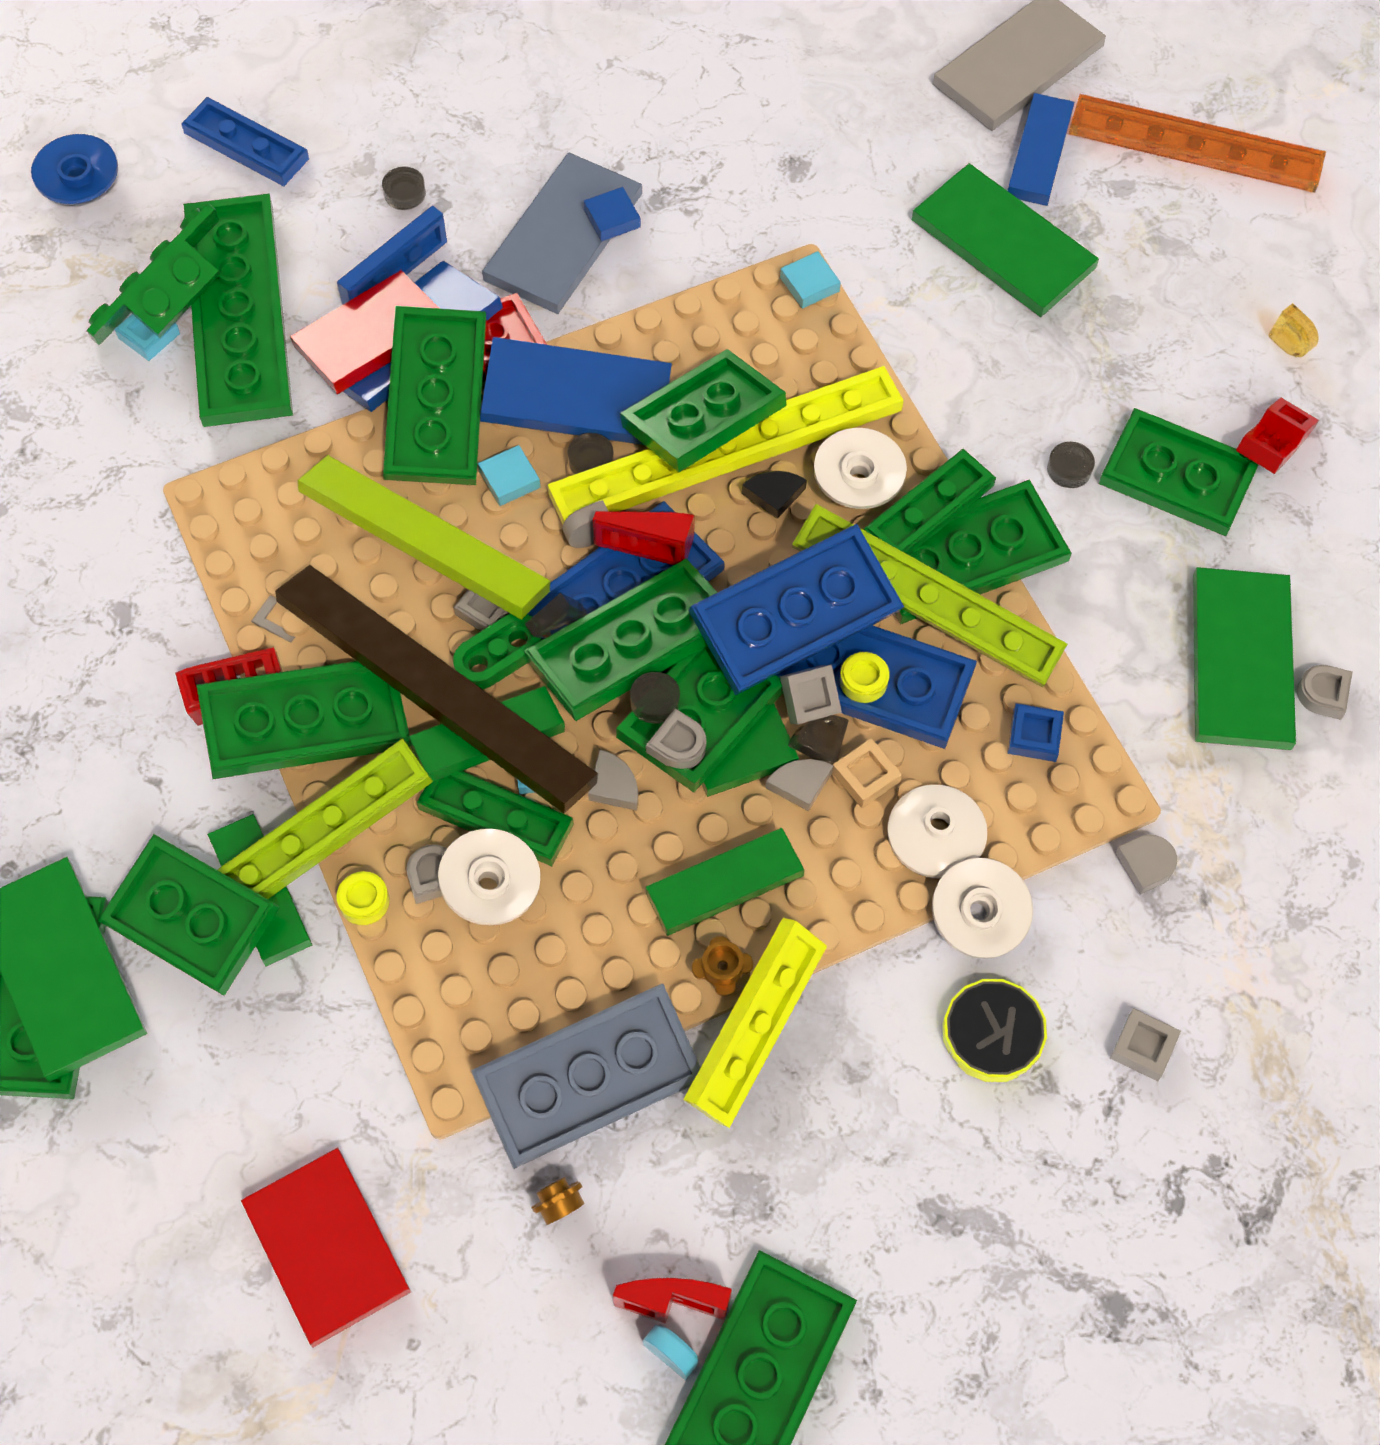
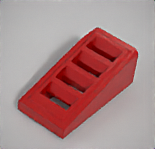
(649, 535)
(220, 671)

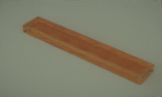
(1197, 143)

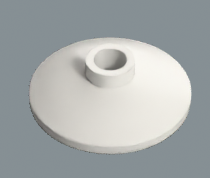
(863, 453)
(932, 850)
(493, 856)
(998, 891)

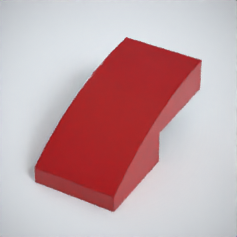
(1277, 435)
(655, 1297)

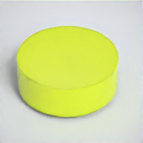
(864, 677)
(363, 898)

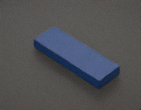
(245, 141)
(1040, 149)
(401, 252)

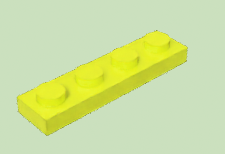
(755, 1022)

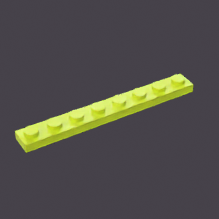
(802, 422)

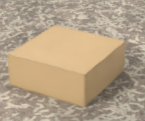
(866, 773)

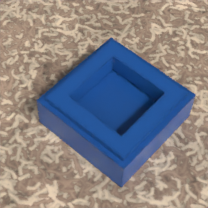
(612, 214)
(1035, 732)

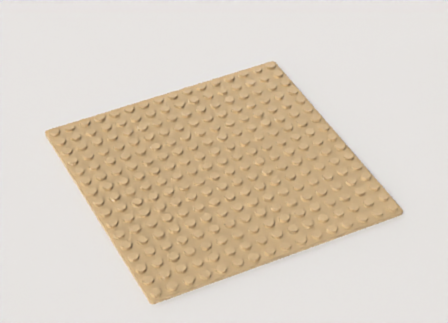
(591, 937)

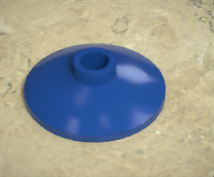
(74, 168)

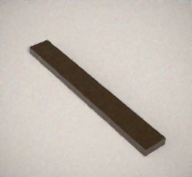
(438, 689)

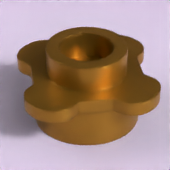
(722, 951)
(558, 1200)

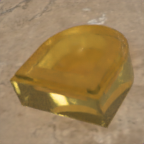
(1294, 332)

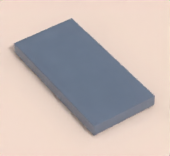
(554, 238)
(587, 1075)

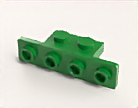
(166, 285)

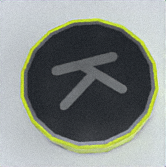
(994, 1030)

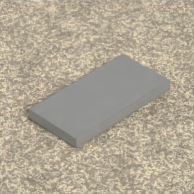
(1018, 60)

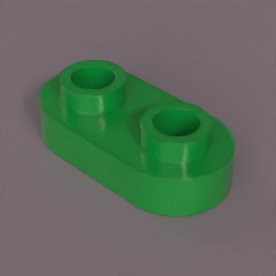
(494, 649)

